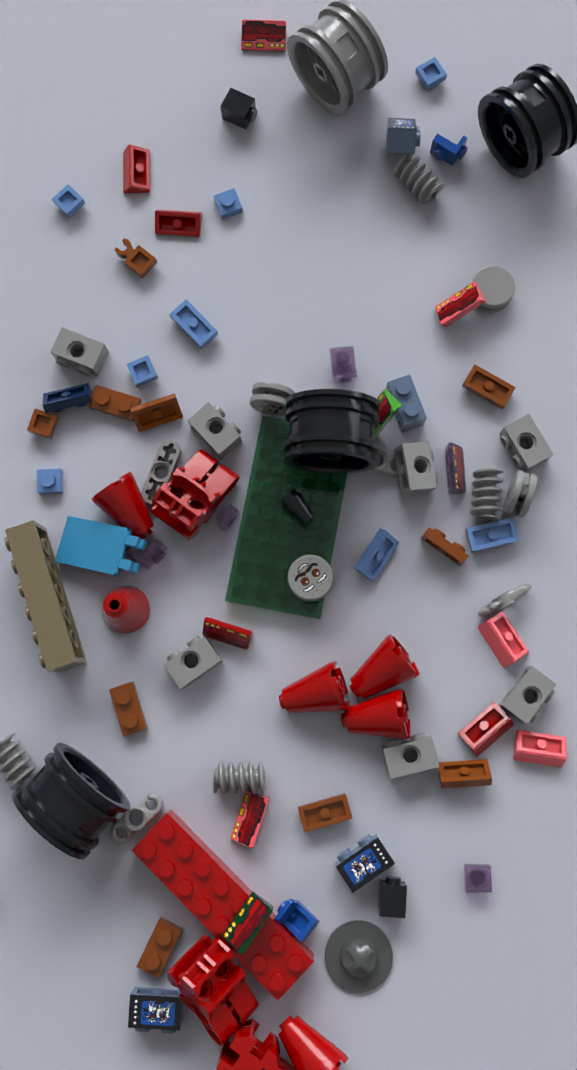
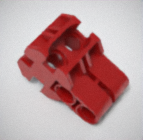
(193, 494)
(213, 988)
(250, 1053)

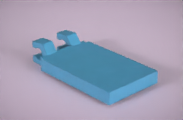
(97, 546)

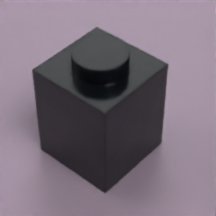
(238, 108)
(392, 897)

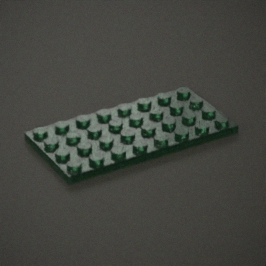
(274, 538)

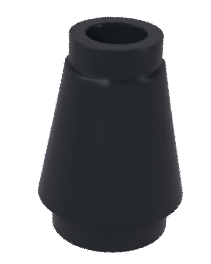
(297, 506)

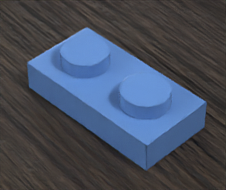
(193, 324)
(492, 535)
(376, 555)

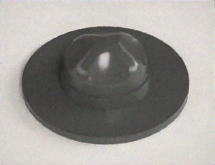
(358, 956)

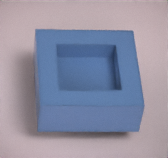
(431, 73)
(68, 201)
(228, 203)
(142, 371)
(49, 481)

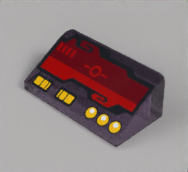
(455, 469)

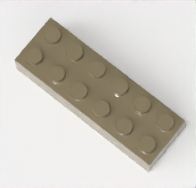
(45, 597)

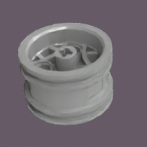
(338, 56)

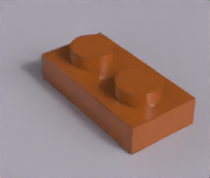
(488, 386)
(113, 402)
(156, 412)
(437, 540)
(128, 708)
(464, 773)
(324, 812)
(159, 947)

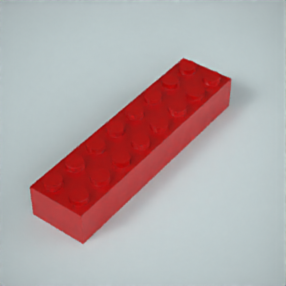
(215, 897)

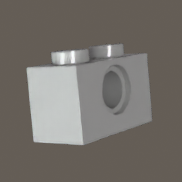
(70, 342)
(525, 430)
(219, 443)
(409, 479)
(207, 660)
(514, 699)
(424, 760)

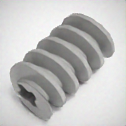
(416, 179)
(485, 494)
(14, 763)
(239, 778)

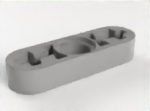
(161, 453)

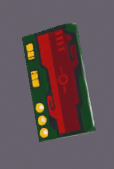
(248, 922)

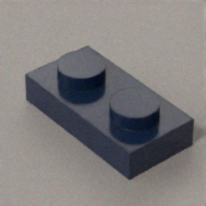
(68, 397)

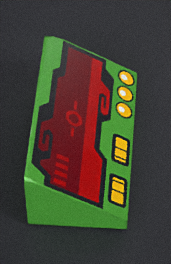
(388, 408)

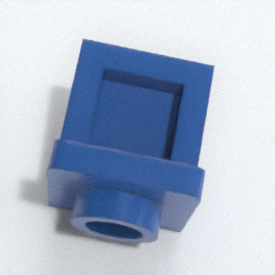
(448, 151)
(296, 918)

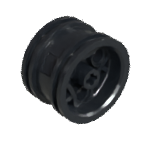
(529, 120)
(331, 431)
(70, 801)

